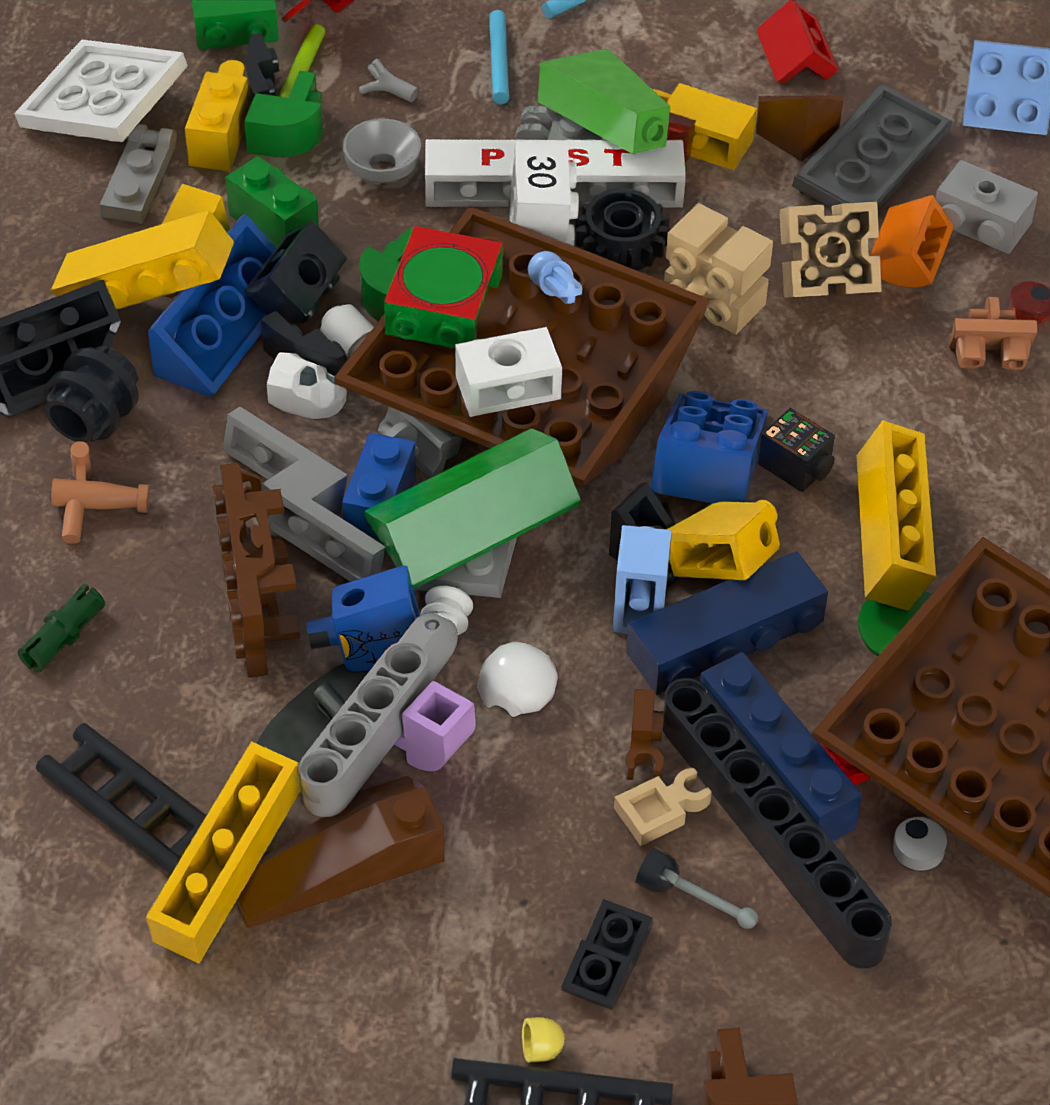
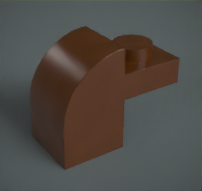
(729, 1079)

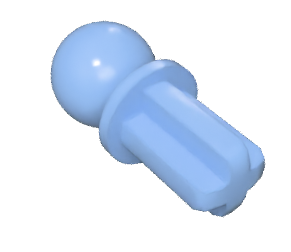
(554, 276)

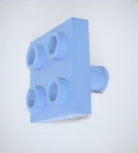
(1008, 88)

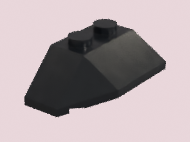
(44, 336)

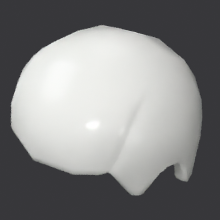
(517, 679)

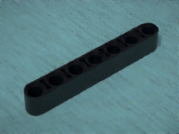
(776, 841)

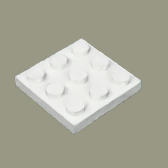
(101, 90)

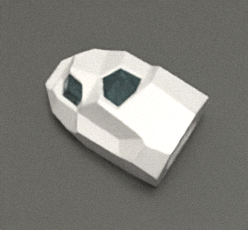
(303, 388)

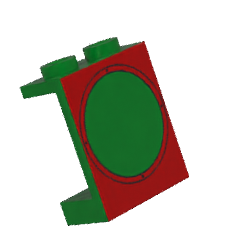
(441, 287)

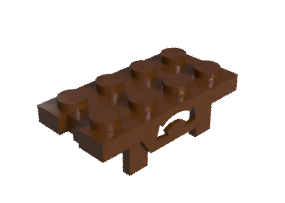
(252, 566)

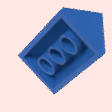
(215, 323)

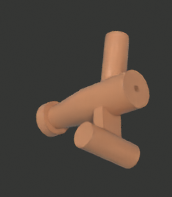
(84, 494)

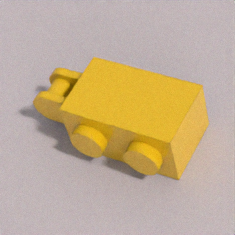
(218, 118)
(721, 128)

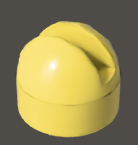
(541, 1039)

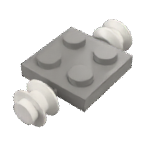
(479, 577)

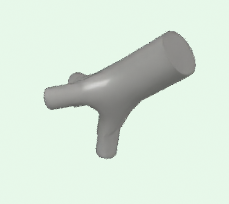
(388, 83)

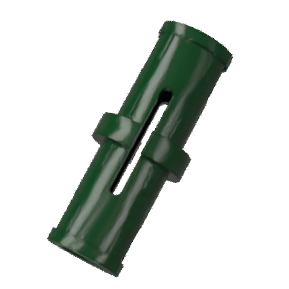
(61, 628)

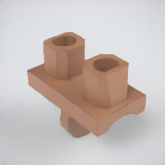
(992, 330)

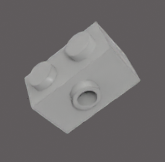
(986, 206)

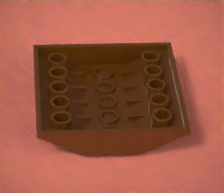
(613, 345)
(963, 712)

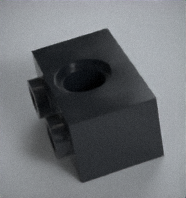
(297, 274)

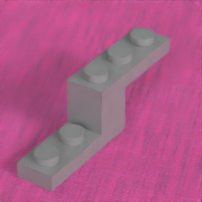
(310, 496)

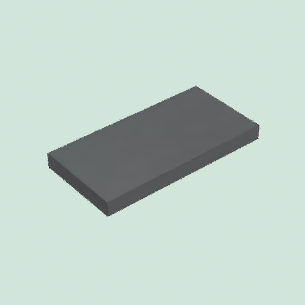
(873, 151)

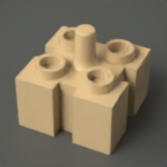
(830, 249)
(719, 266)

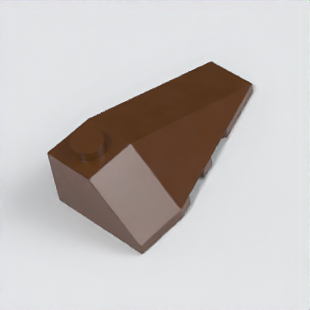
(373, 840)

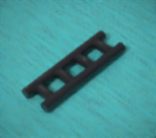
(129, 774)
(537, 1080)

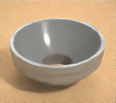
(379, 142)

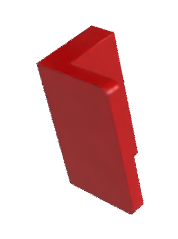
(795, 40)

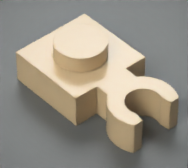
(656, 810)

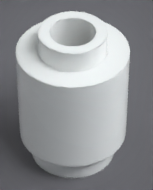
(346, 327)

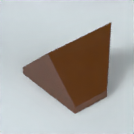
(798, 122)

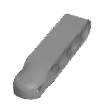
(372, 716)

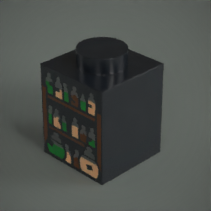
(797, 450)

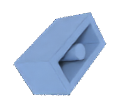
(640, 574)

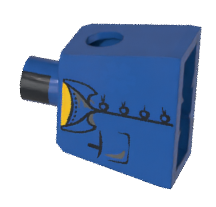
(367, 617)

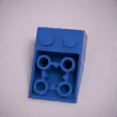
(708, 448)

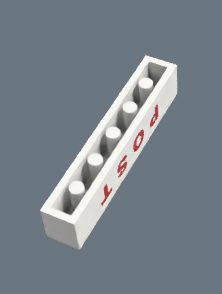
(481, 171)

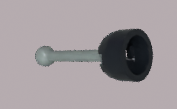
(661, 872)

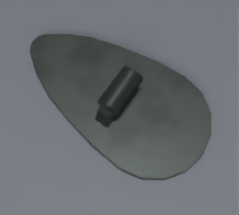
(309, 713)

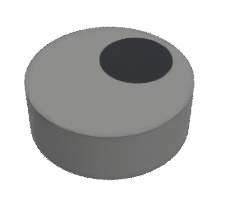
(919, 843)

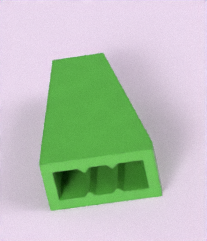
(606, 99)

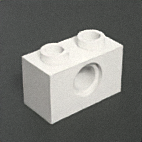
(508, 371)

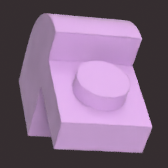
(435, 727)

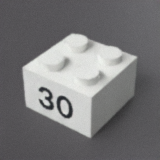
(541, 190)

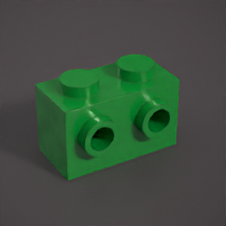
(269, 199)

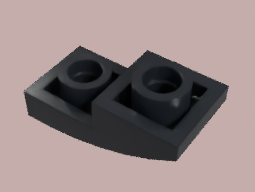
(261, 66)
(313, 347)
(607, 954)

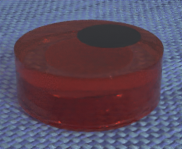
(1030, 301)

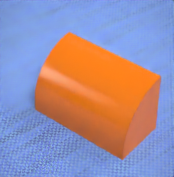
(912, 242)

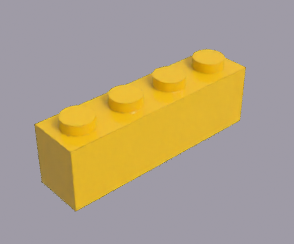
(150, 260)
(895, 516)
(224, 852)

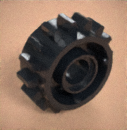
(623, 228)

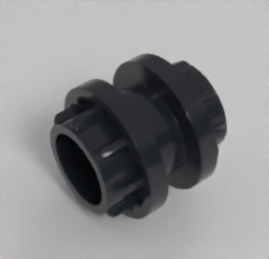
(91, 394)

